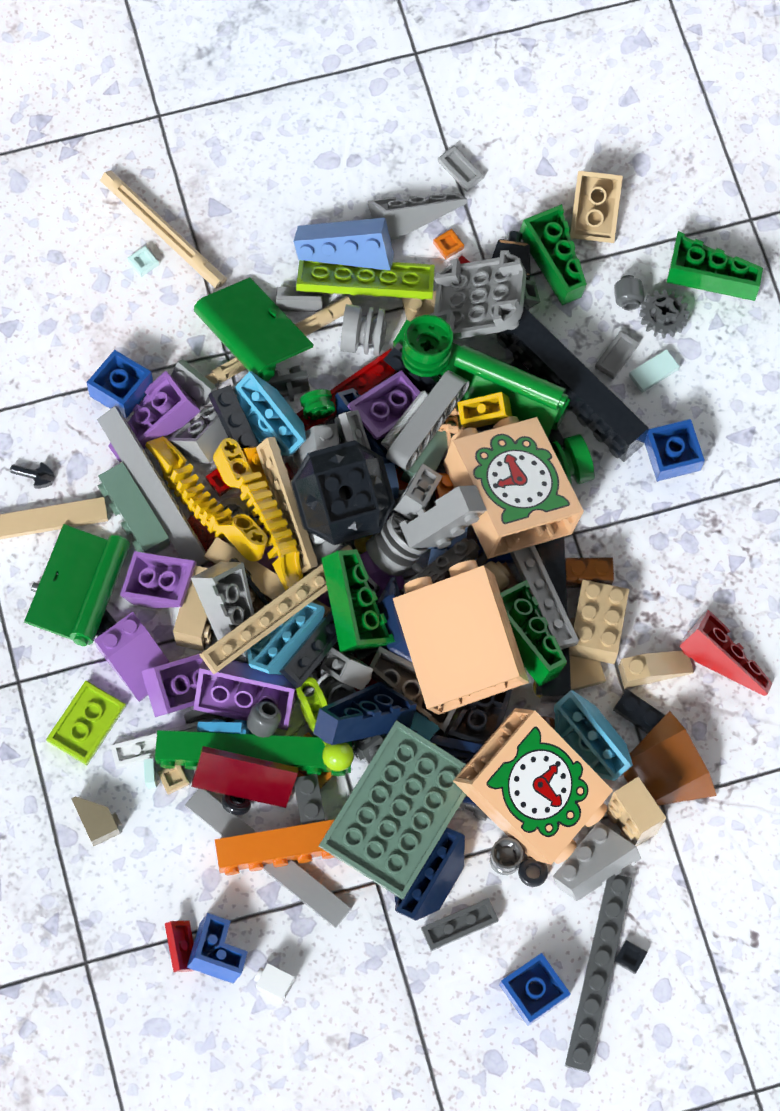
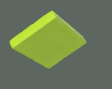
(86, 722)

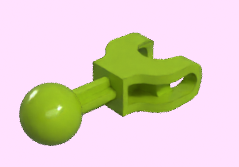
(337, 756)

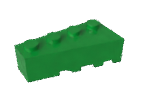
(353, 603)

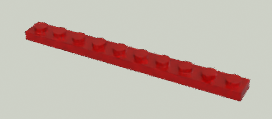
(362, 381)

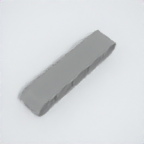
(427, 420)

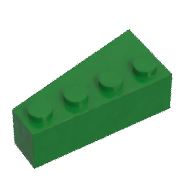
(555, 253)
(712, 270)
(536, 645)

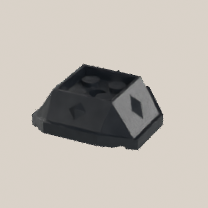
(318, 498)

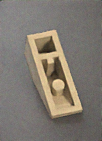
(653, 668)

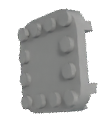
(481, 295)

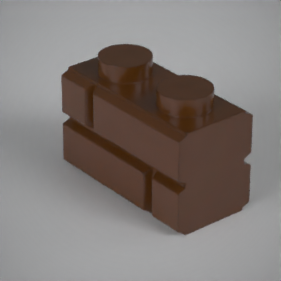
(589, 569)

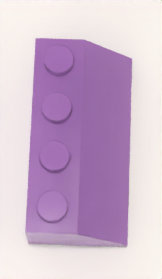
(238, 688)

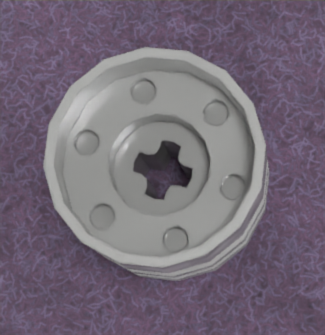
(363, 330)
(390, 549)

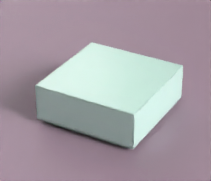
(143, 261)
(149, 773)

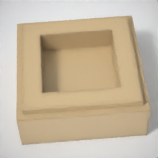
(173, 779)

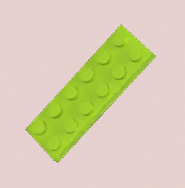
(402, 281)

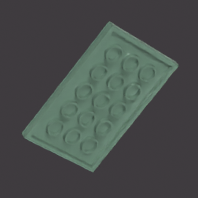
(397, 810)

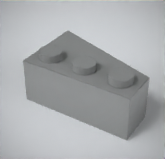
(445, 520)
(594, 861)

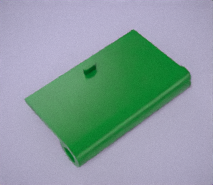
(252, 327)
(527, 393)
(79, 594)

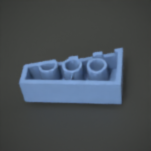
(347, 243)

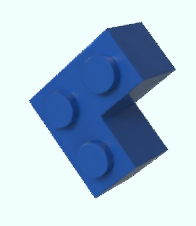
(212, 954)

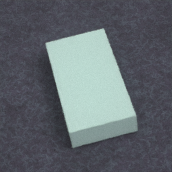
(654, 371)

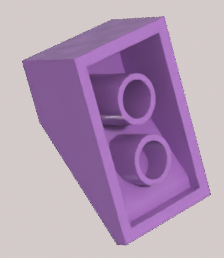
(385, 404)
(157, 580)
(129, 651)
(172, 685)

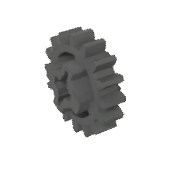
(664, 303)

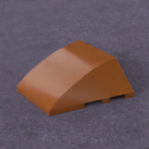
(670, 764)

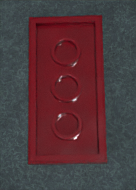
(244, 777)

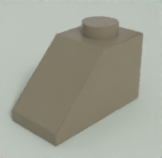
(97, 820)

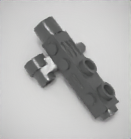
(438, 569)

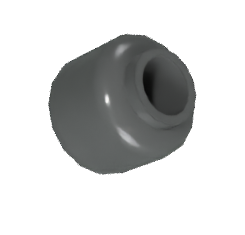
(629, 292)
(264, 719)

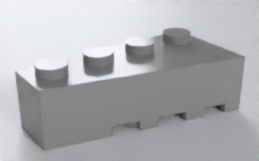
(225, 597)

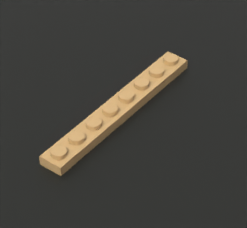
(266, 619)

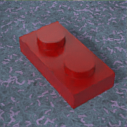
(180, 944)

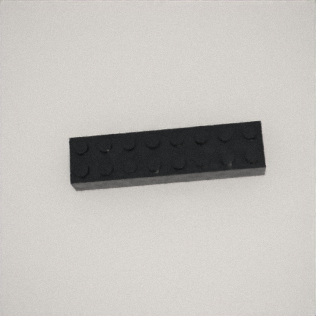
(589, 398)

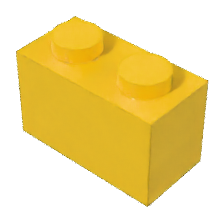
(484, 410)

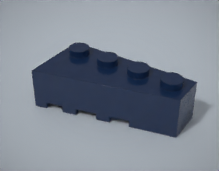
(363, 715)

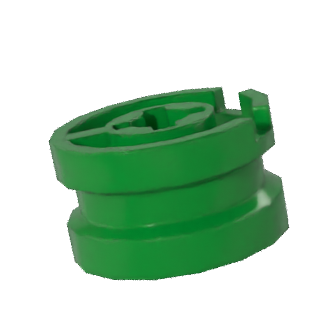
(317, 404)

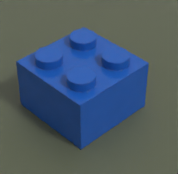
(119, 383)
(674, 450)
(534, 989)

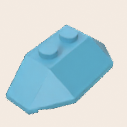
(270, 414)
(278, 646)
(591, 736)

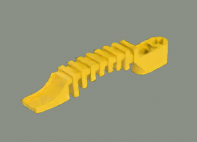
(230, 461)
(239, 530)

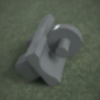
(291, 383)

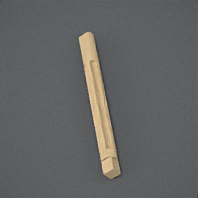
(163, 229)
(307, 326)

